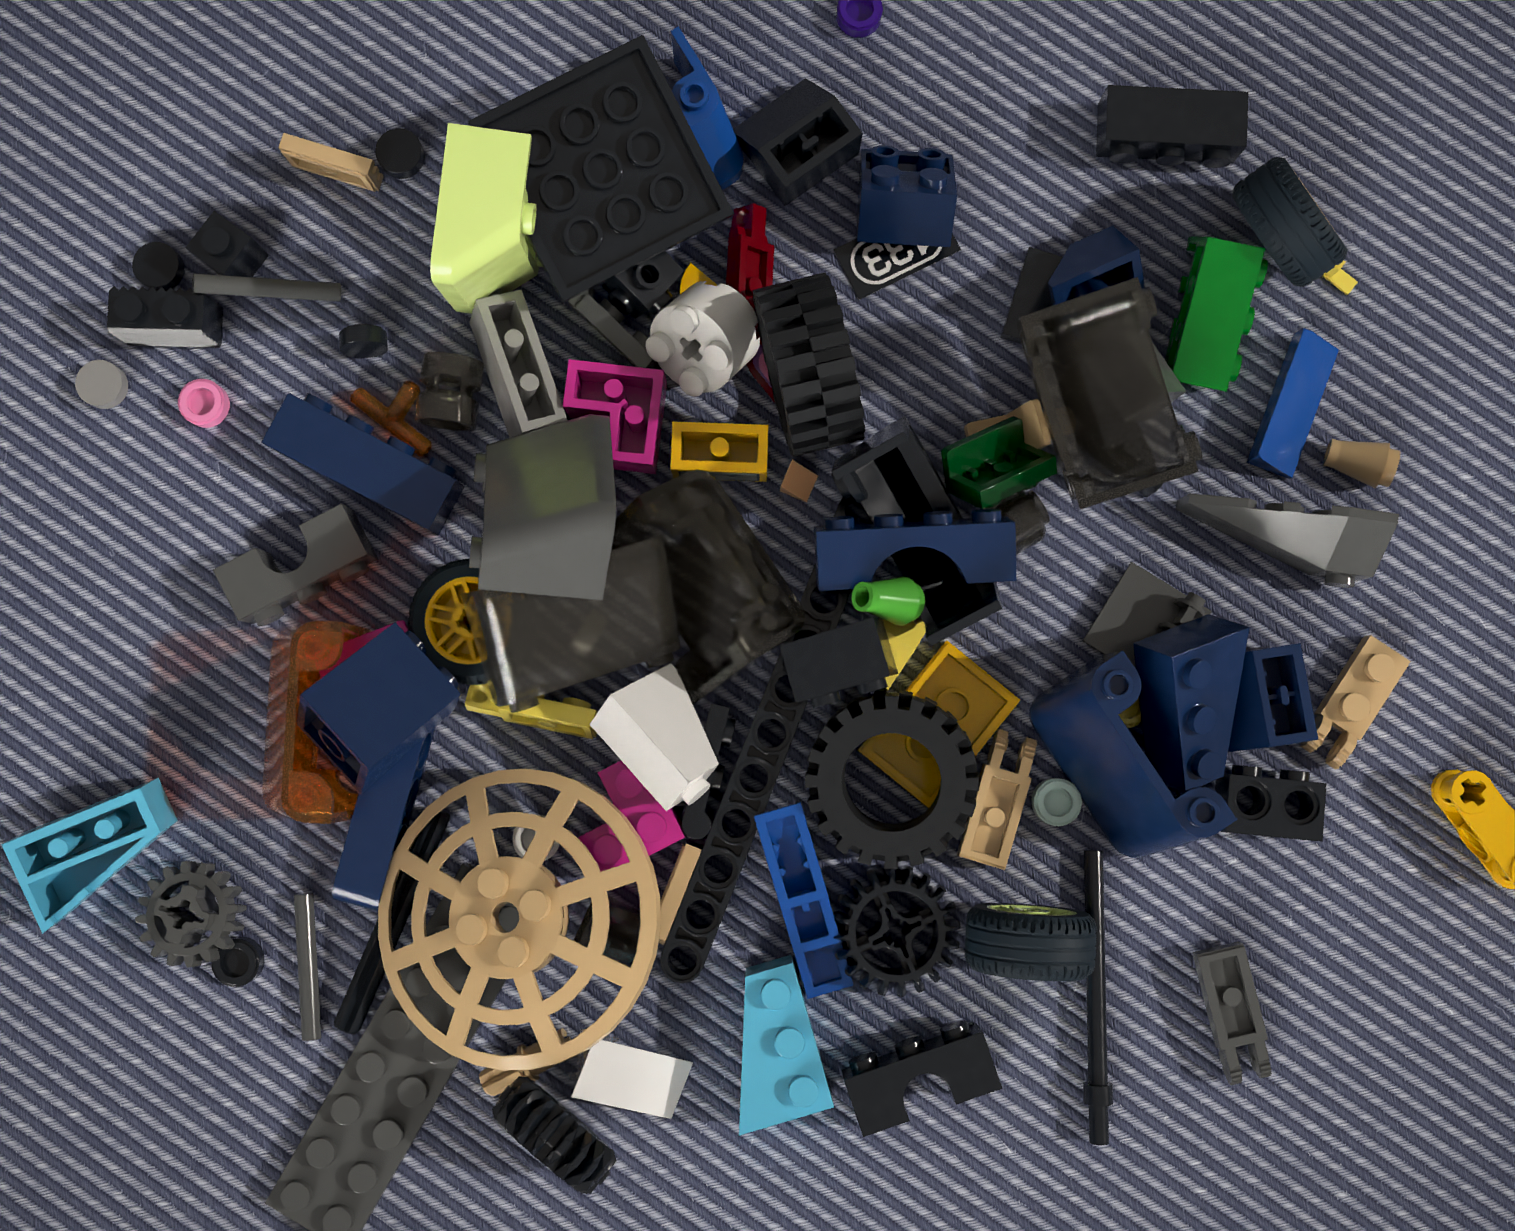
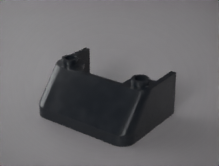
(897, 477)

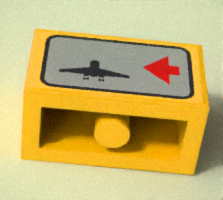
(720, 449)

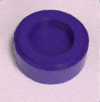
(859, 17)

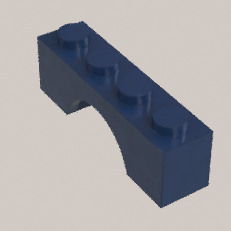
(978, 546)

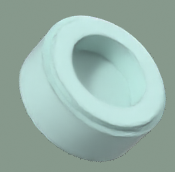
(1056, 802)

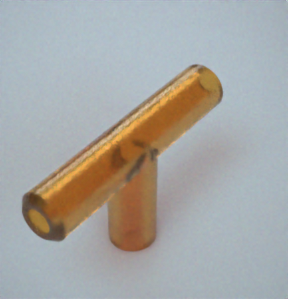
(393, 417)

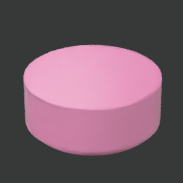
(203, 403)

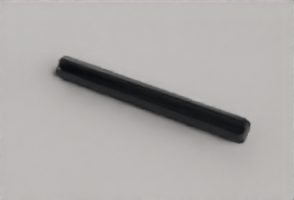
(370, 968)

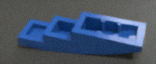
(803, 899)

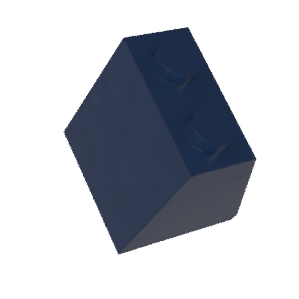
(377, 706)

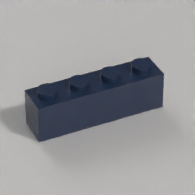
(363, 463)

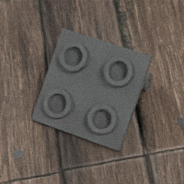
(1139, 609)

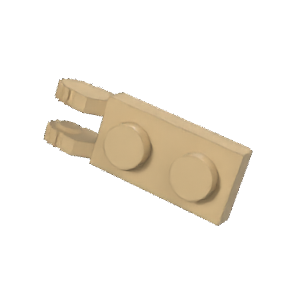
(1357, 697)
(998, 804)

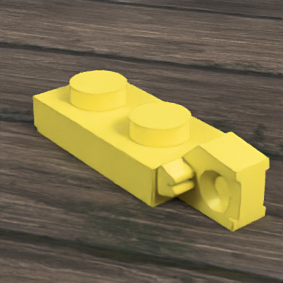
(568, 717)

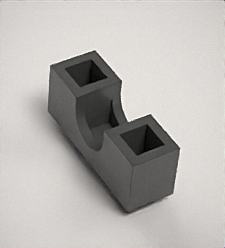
(334, 552)

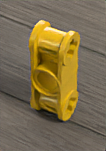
(1481, 820)

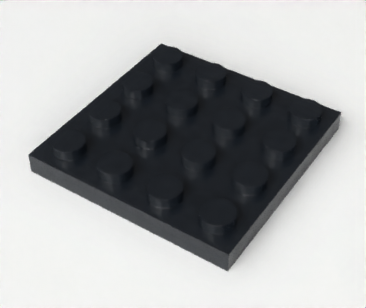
(609, 168)

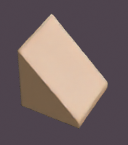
(798, 481)

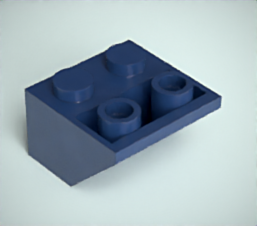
(906, 197)
(1273, 700)

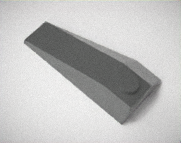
(1330, 544)

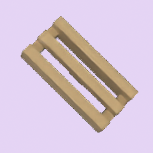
(331, 162)
(676, 888)

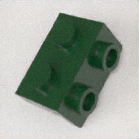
(994, 464)

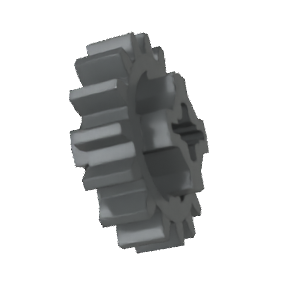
(175, 930)

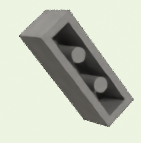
(515, 363)

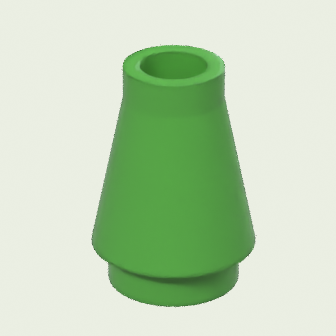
(892, 599)

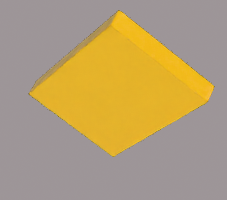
(965, 692)

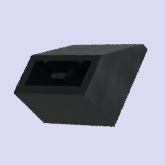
(799, 139)

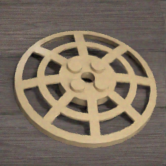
(541, 925)

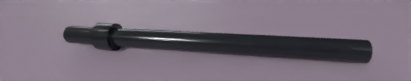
(1097, 1090)

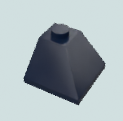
(1095, 264)

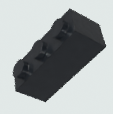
(1172, 125)

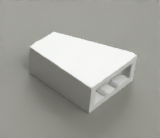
(659, 737)

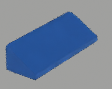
(1293, 404)

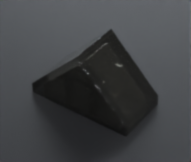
(622, 931)

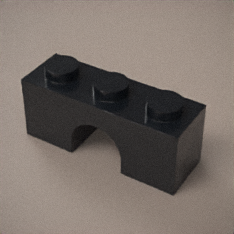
(879, 1083)

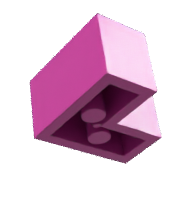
(631, 400)
(650, 820)

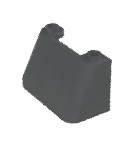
(547, 510)

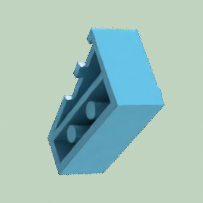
(82, 850)
(779, 1051)

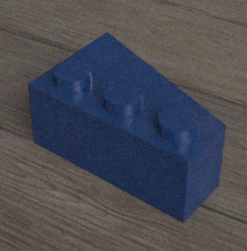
(1190, 697)

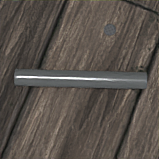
(266, 287)
(307, 966)

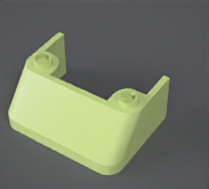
(483, 216)

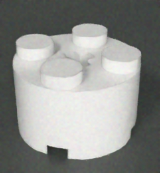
(704, 337)

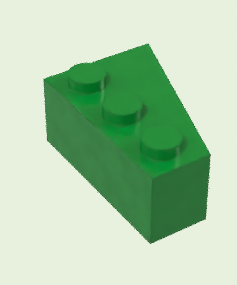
(1214, 311)

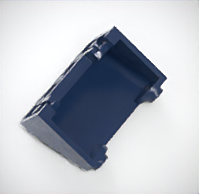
(1110, 770)

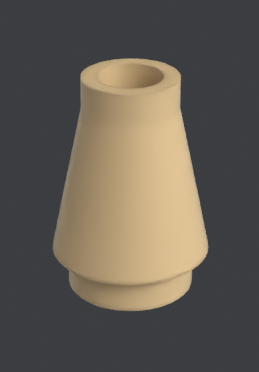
(1365, 461)

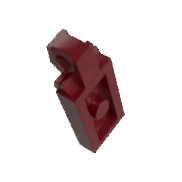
(749, 253)

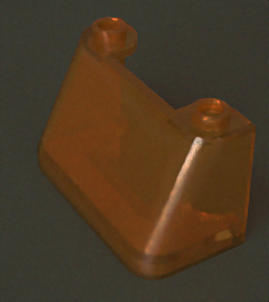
(290, 773)

